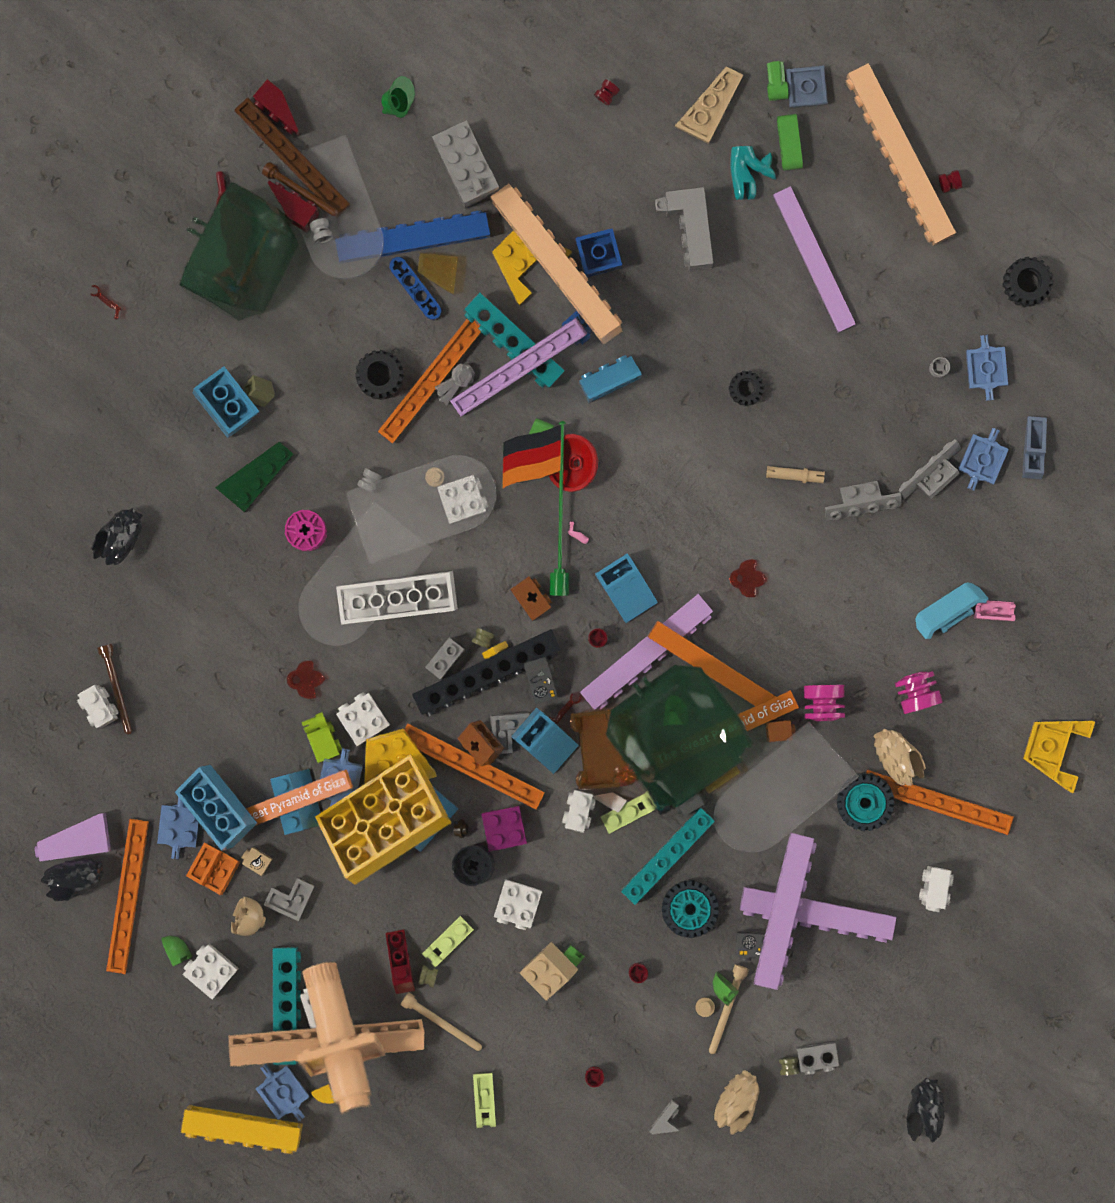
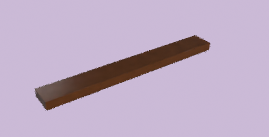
(291, 156)

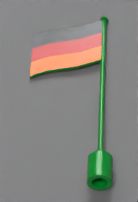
(533, 458)

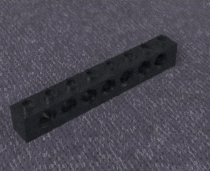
(422, 697)

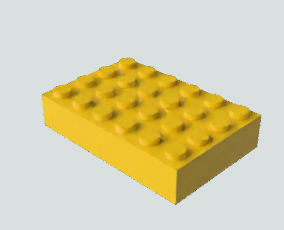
(382, 819)

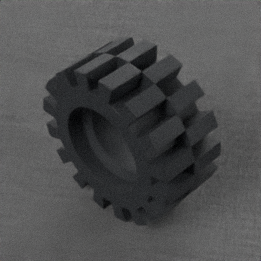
(756, 382)

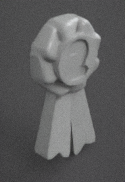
(461, 376)

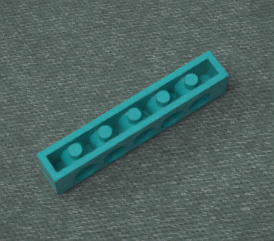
(481, 303)
(667, 856)
(282, 955)

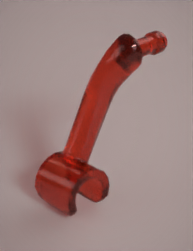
(109, 303)
(562, 712)

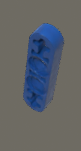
(413, 290)

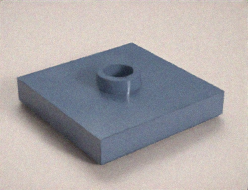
(806, 86)

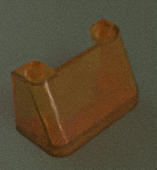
(600, 760)

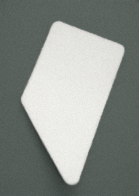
(611, 800)

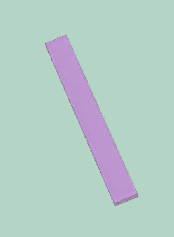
(814, 259)
(518, 367)

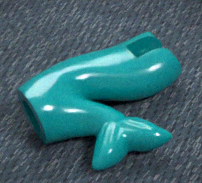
(741, 177)

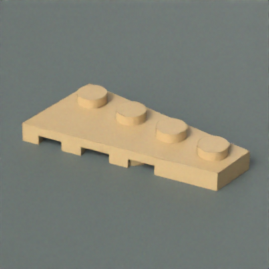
(710, 107)

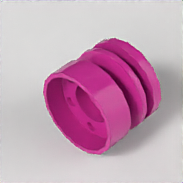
(314, 537)
(918, 692)
(824, 702)

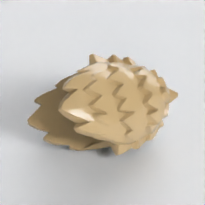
(899, 757)
(737, 1102)

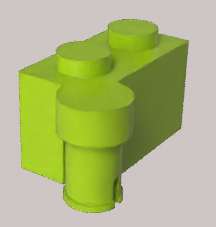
(321, 737)

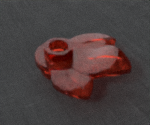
(750, 578)
(308, 679)

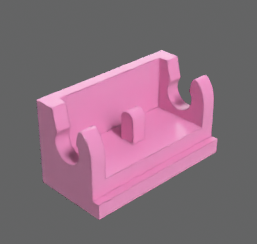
(995, 611)

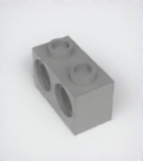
(444, 658)
(817, 1052)

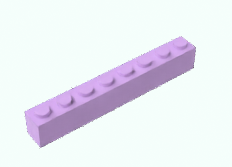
(643, 654)
(783, 911)
(824, 915)

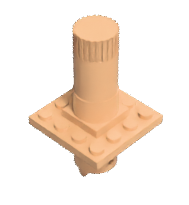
(339, 1049)

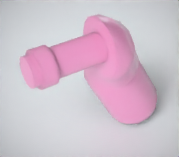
(578, 535)

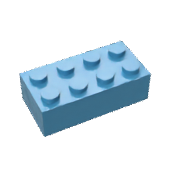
(215, 807)

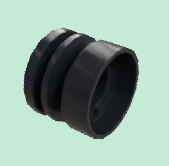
(462, 862)

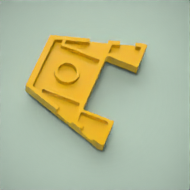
(514, 261)
(1048, 745)
(389, 749)

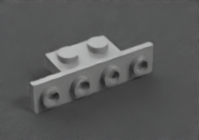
(934, 474)
(861, 500)

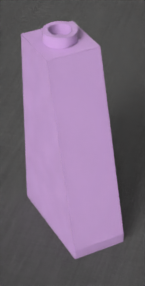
(81, 839)

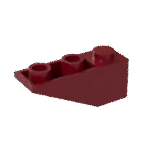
(273, 100)
(297, 210)
(399, 962)

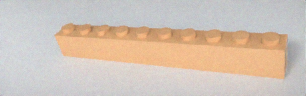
(900, 154)
(556, 263)
(287, 1045)

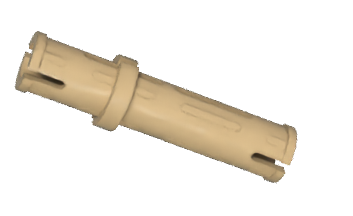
(795, 474)

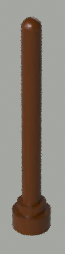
(271, 171)
(106, 653)

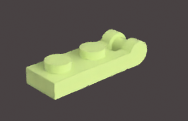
(629, 813)
(448, 941)
(484, 1099)

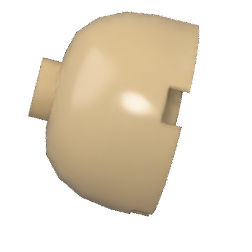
(248, 917)

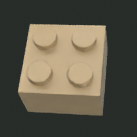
(548, 971)

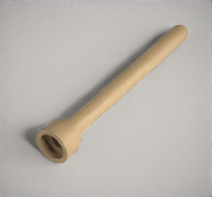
(739, 974)
(410, 1002)

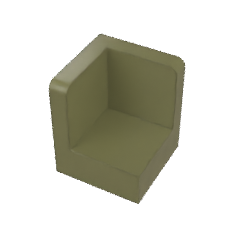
(259, 390)

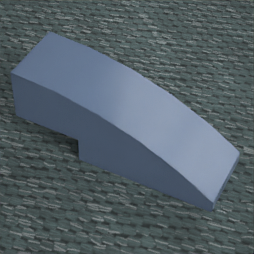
(1034, 447)

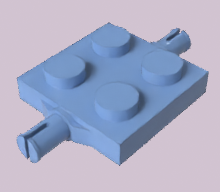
(987, 367)
(983, 459)
(334, 766)
(177, 827)
(282, 1092)

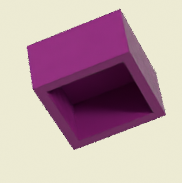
(504, 828)

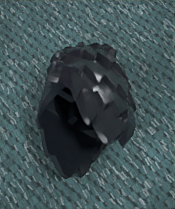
(117, 537)
(72, 878)
(926, 1110)

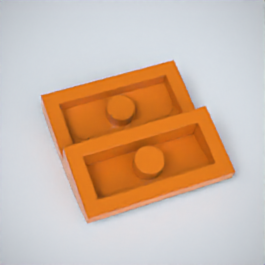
(213, 868)

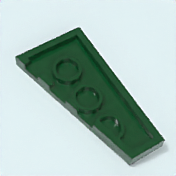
(252, 479)

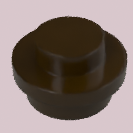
(460, 828)

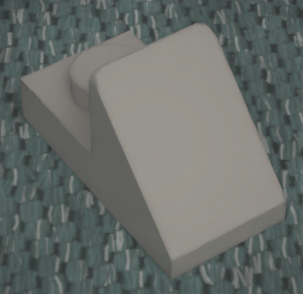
(662, 1124)

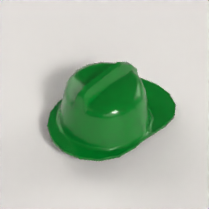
(399, 97)

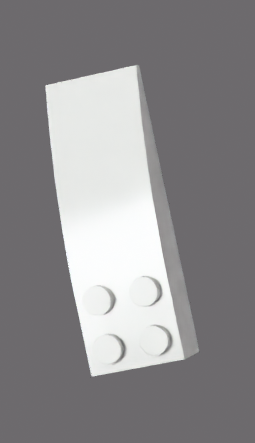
(397, 597)

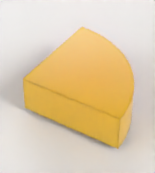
(494, 650)
(323, 1094)

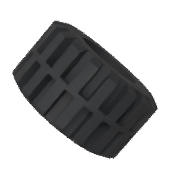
(1016, 293)
(372, 359)

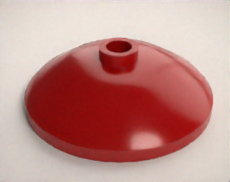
(574, 476)

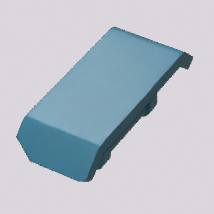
(949, 609)

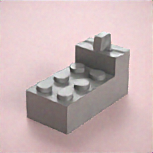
(465, 164)
(694, 220)

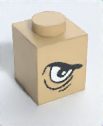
(256, 860)

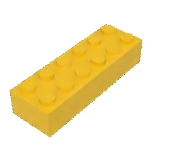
(241, 1128)

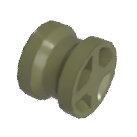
(483, 638)
(428, 976)
(789, 1066)

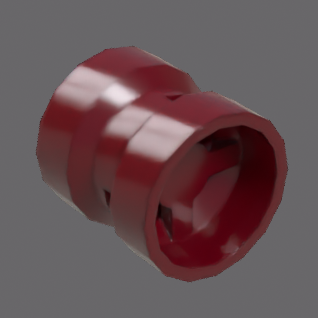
(606, 92)
(950, 181)
(597, 638)
(640, 974)
(594, 1076)

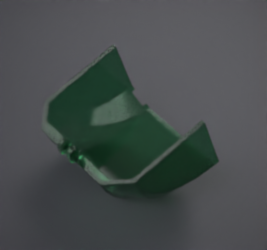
(239, 254)
(677, 735)

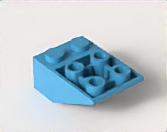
(626, 588)
(544, 740)

